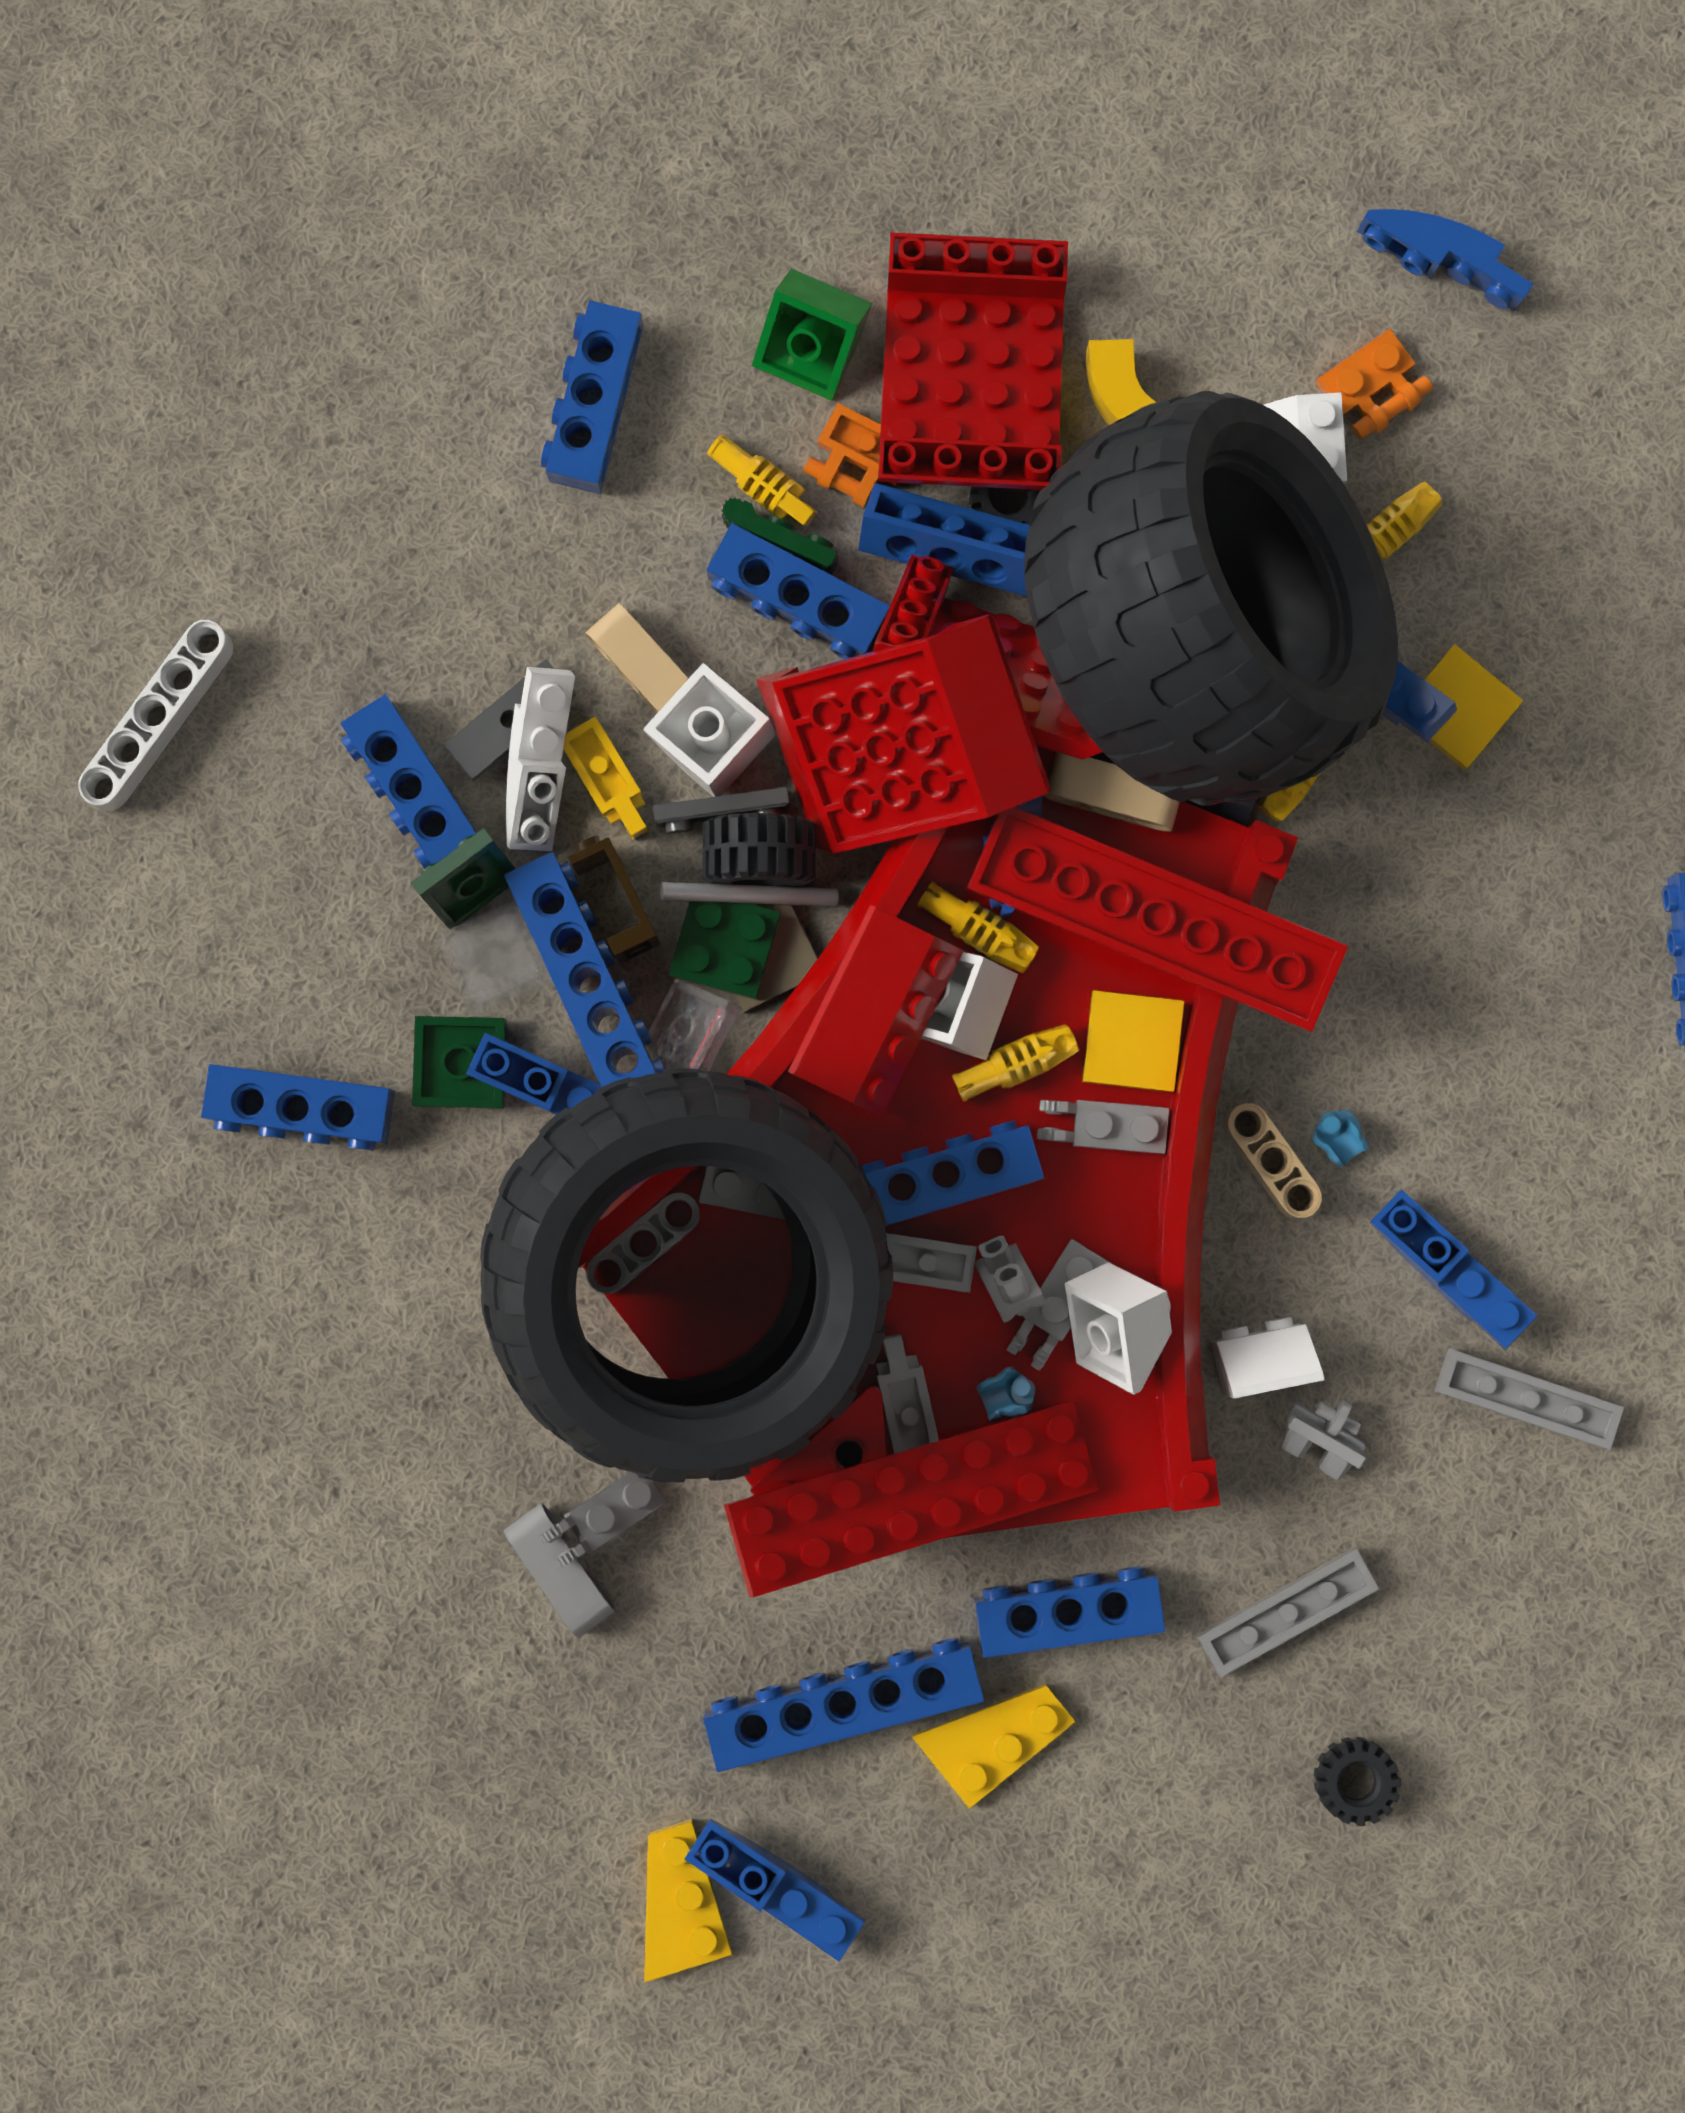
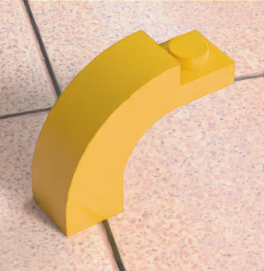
(1113, 379)

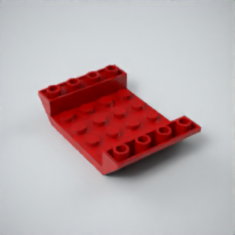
(973, 361)
(923, 611)
(906, 737)

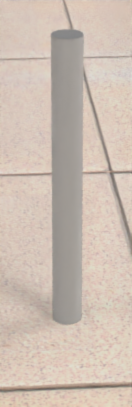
(748, 894)

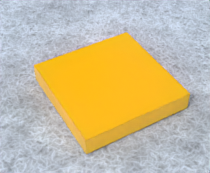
(1481, 704)
(1133, 1041)

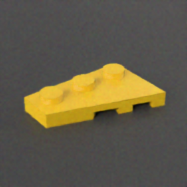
(992, 1743)
(681, 1907)

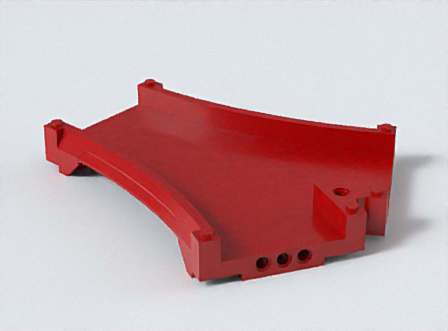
(1134, 1209)

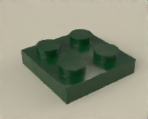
(464, 879)
(725, 946)
(442, 1057)

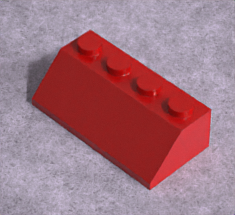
(875, 1010)

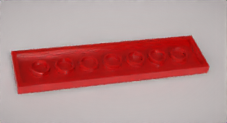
(1158, 917)
(910, 1498)

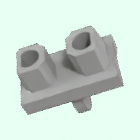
(1008, 1279)
(1331, 1431)

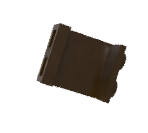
(636, 939)

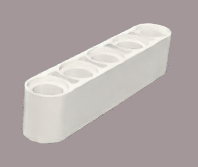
(134, 724)

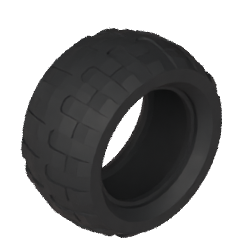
(1210, 600)
(774, 1392)

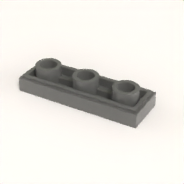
(485, 738)
(680, 815)

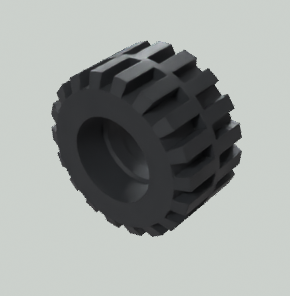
(759, 850)

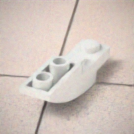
(535, 757)

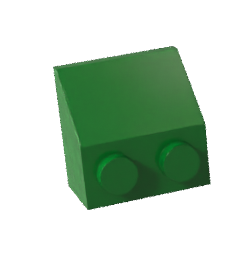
(810, 333)

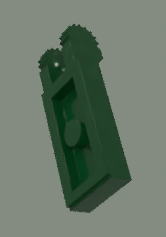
(779, 532)

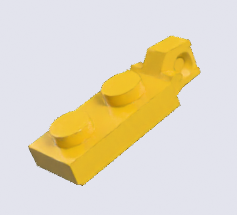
(605, 776)

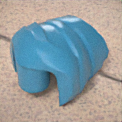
(1340, 1136)
(1007, 1395)

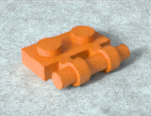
(1367, 373)
(853, 440)

